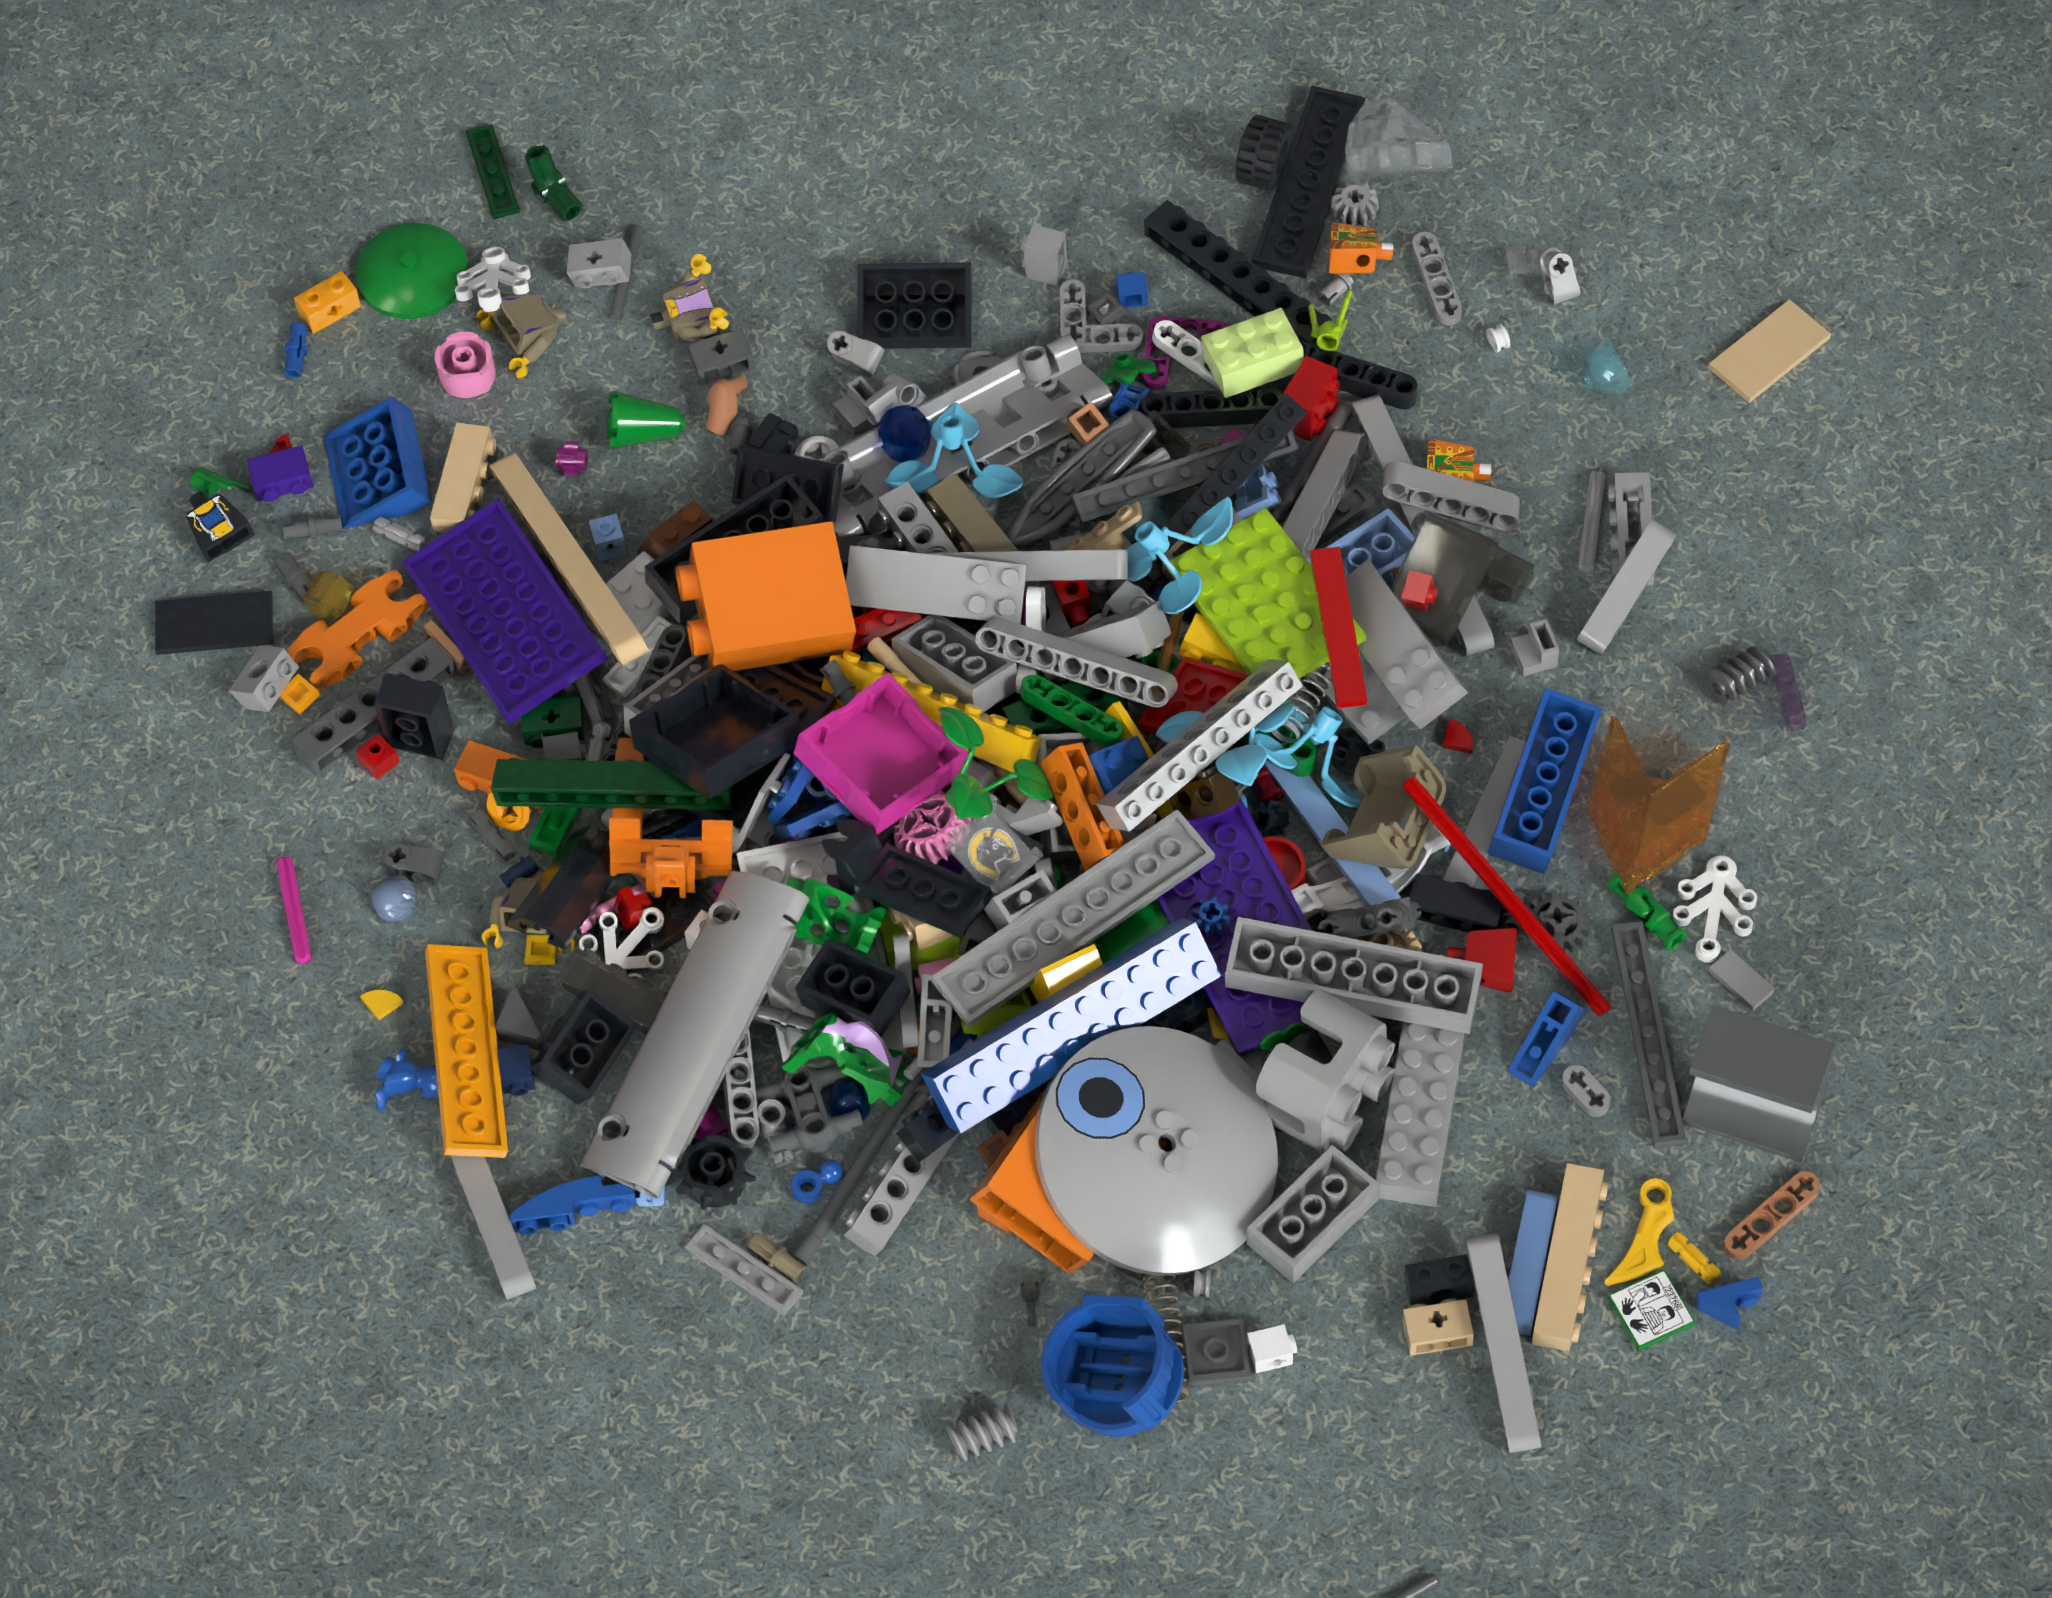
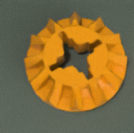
(513, 821)

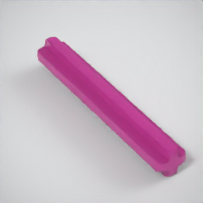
(293, 910)

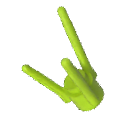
(1330, 332)

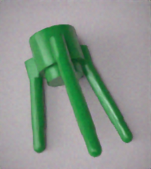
(210, 482)

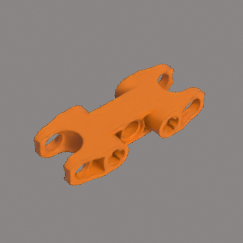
(370, 618)

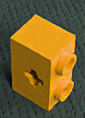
(327, 302)

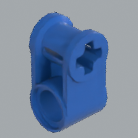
(1127, 398)

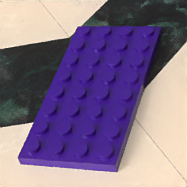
(504, 610)
(1253, 889)

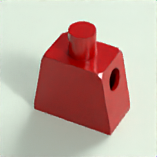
(1073, 600)
(1495, 951)

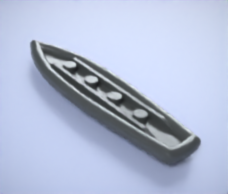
(1087, 468)

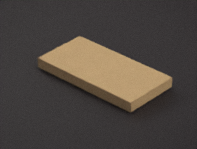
(1769, 351)

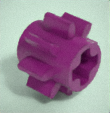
(571, 458)

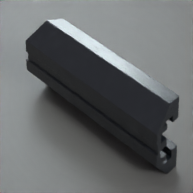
(568, 888)

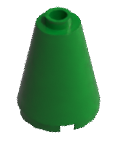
(640, 421)

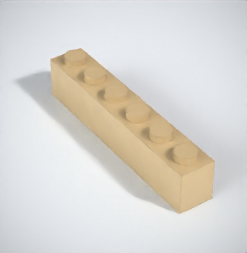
(1568, 1258)

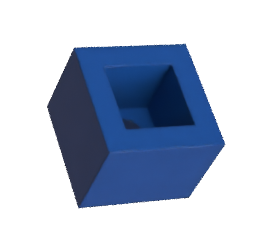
(1131, 289)

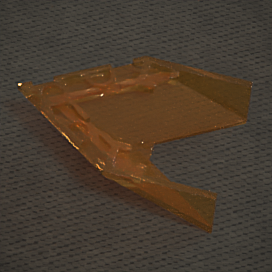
(1650, 820)

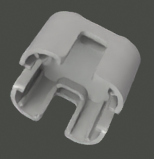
(1318, 1099)

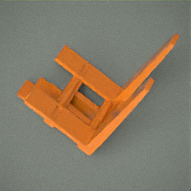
(666, 860)

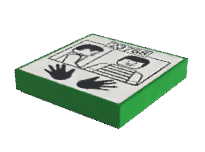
(1651, 1310)

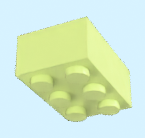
(1252, 352)

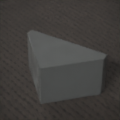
(516, 1023)

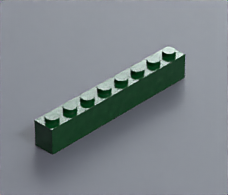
(597, 786)

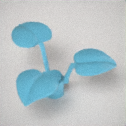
(952, 431)
(1151, 541)
(1318, 732)
(1242, 762)

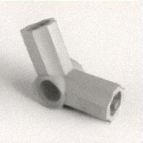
(894, 392)

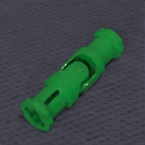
(1651, 912)

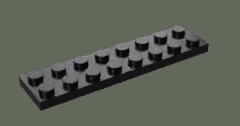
(1307, 183)

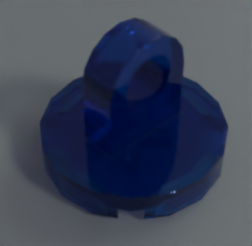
(905, 433)

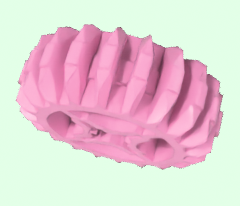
(926, 829)

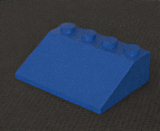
(377, 465)

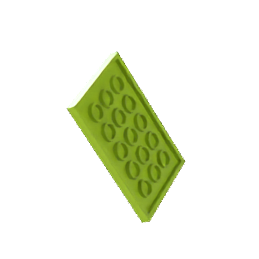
(1260, 596)

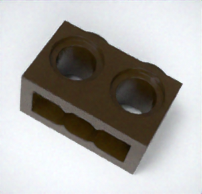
(1205, 795)

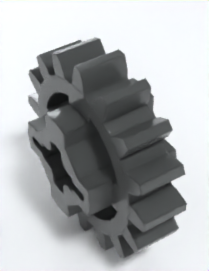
(1570, 917)

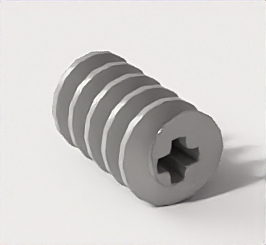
(983, 1432)

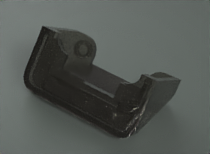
(1457, 562)

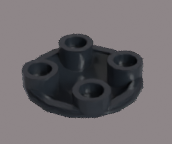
(1350, 748)

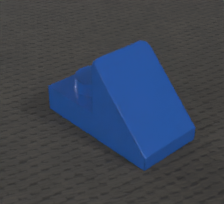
(1722, 1300)

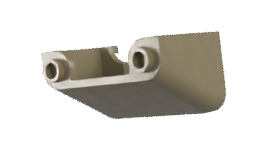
(1388, 822)

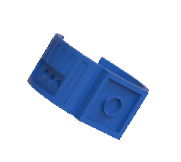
(1085, 1362)

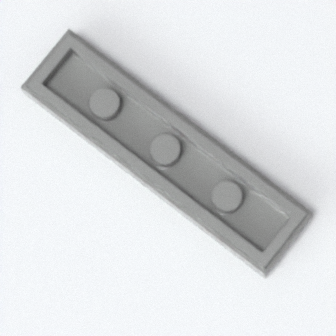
(744, 1269)

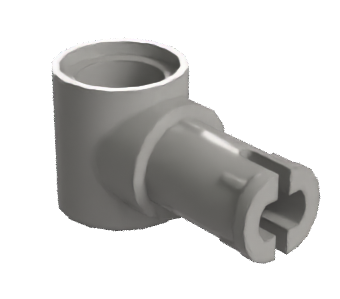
(773, 1128)

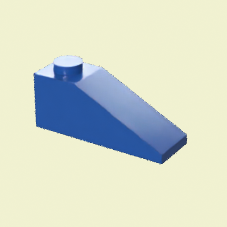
(1547, 1037)

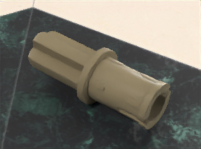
(777, 1257)

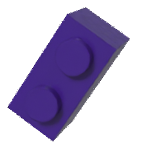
(280, 474)

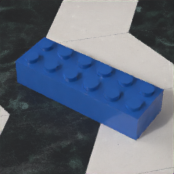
(1544, 781)

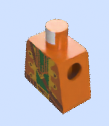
(1355, 249)
(1456, 461)

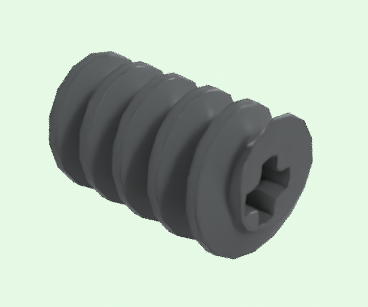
(1738, 672)

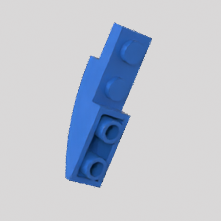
(559, 1204)

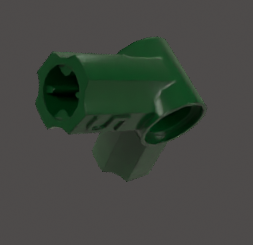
(551, 184)

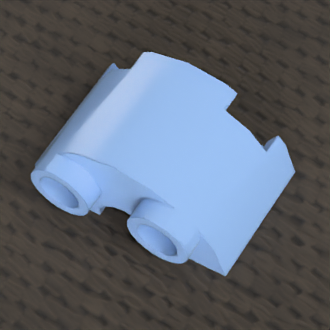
(1257, 493)

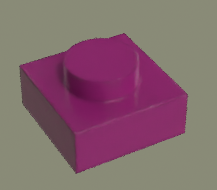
(711, 1124)

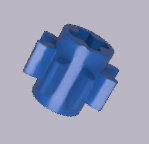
(1218, 919)

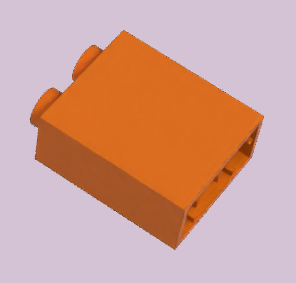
(767, 598)
(1017, 1200)

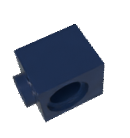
(515, 1070)

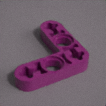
(1164, 363)

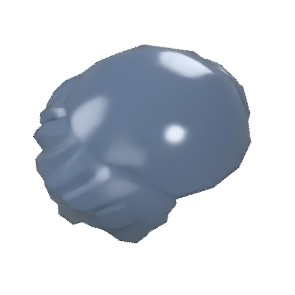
(394, 898)

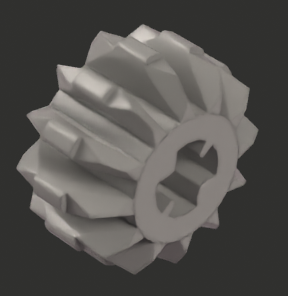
(1355, 203)

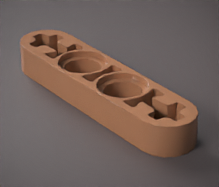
(1768, 1213)

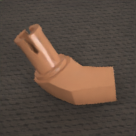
(723, 403)

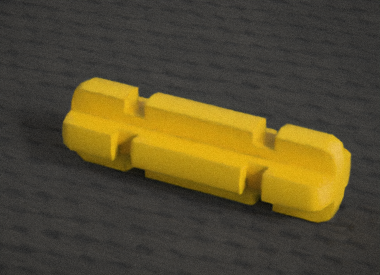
(1694, 1258)

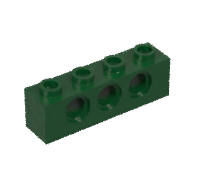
(1025, 714)

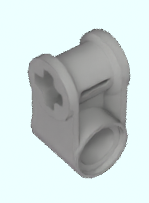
(1560, 279)
(858, 354)

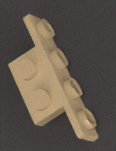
(1108, 534)

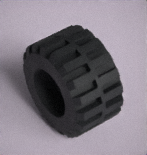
(1263, 152)

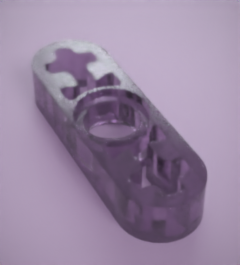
(1787, 687)

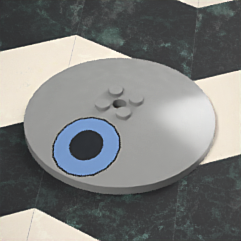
(1115, 1182)

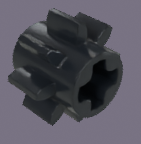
(1271, 818)

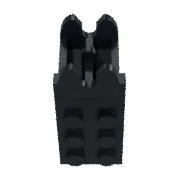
(903, 880)

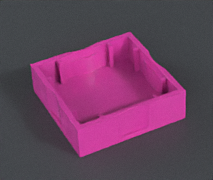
(880, 754)

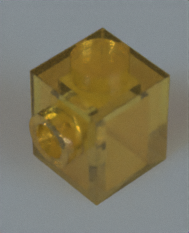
(329, 595)

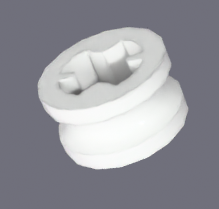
(1498, 338)

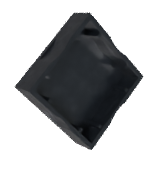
(715, 731)

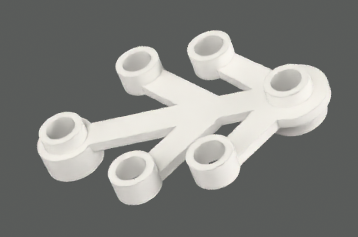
(493, 260)
(1715, 903)
(619, 955)

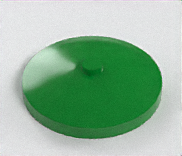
(410, 270)

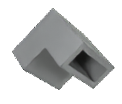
(849, 406)
(1536, 650)

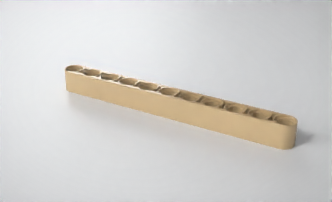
(569, 559)

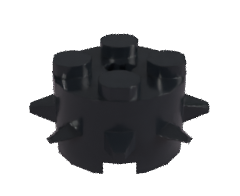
(714, 1171)

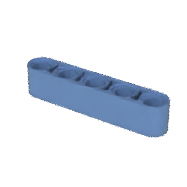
(1531, 1256)

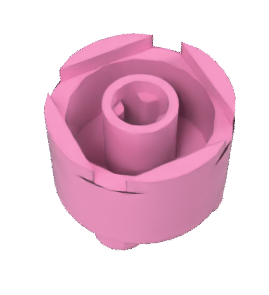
(465, 365)

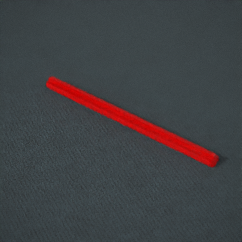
(1506, 896)

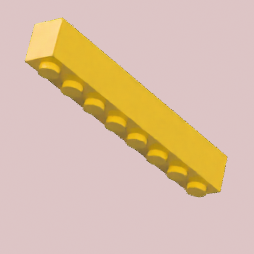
(1002, 741)

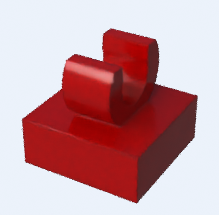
(630, 907)

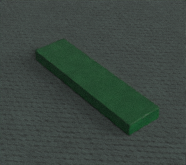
(492, 171)

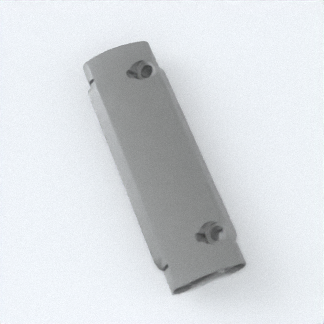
(1013, 419)
(696, 1033)

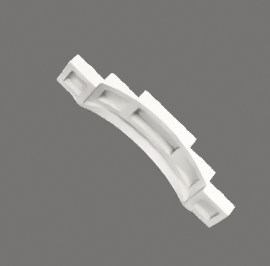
(1341, 895)

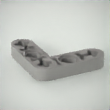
(1087, 333)
(907, 1011)

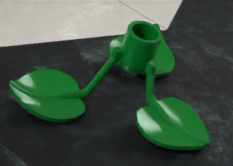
(965, 791)

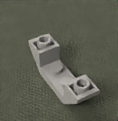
(1032, 816)

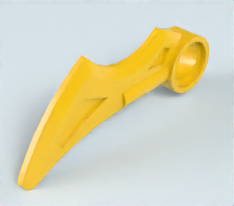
(1643, 1252)

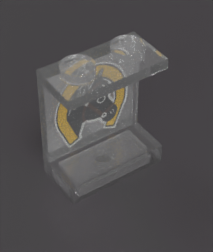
(991, 851)

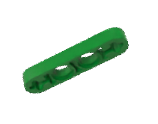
(1100, 728)

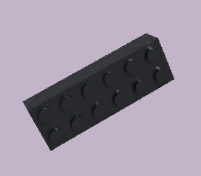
(773, 508)

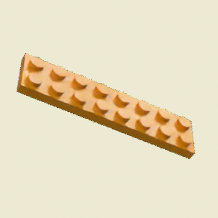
(466, 1051)

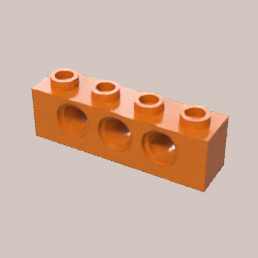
(1076, 795)

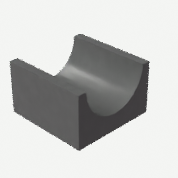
(1757, 1083)

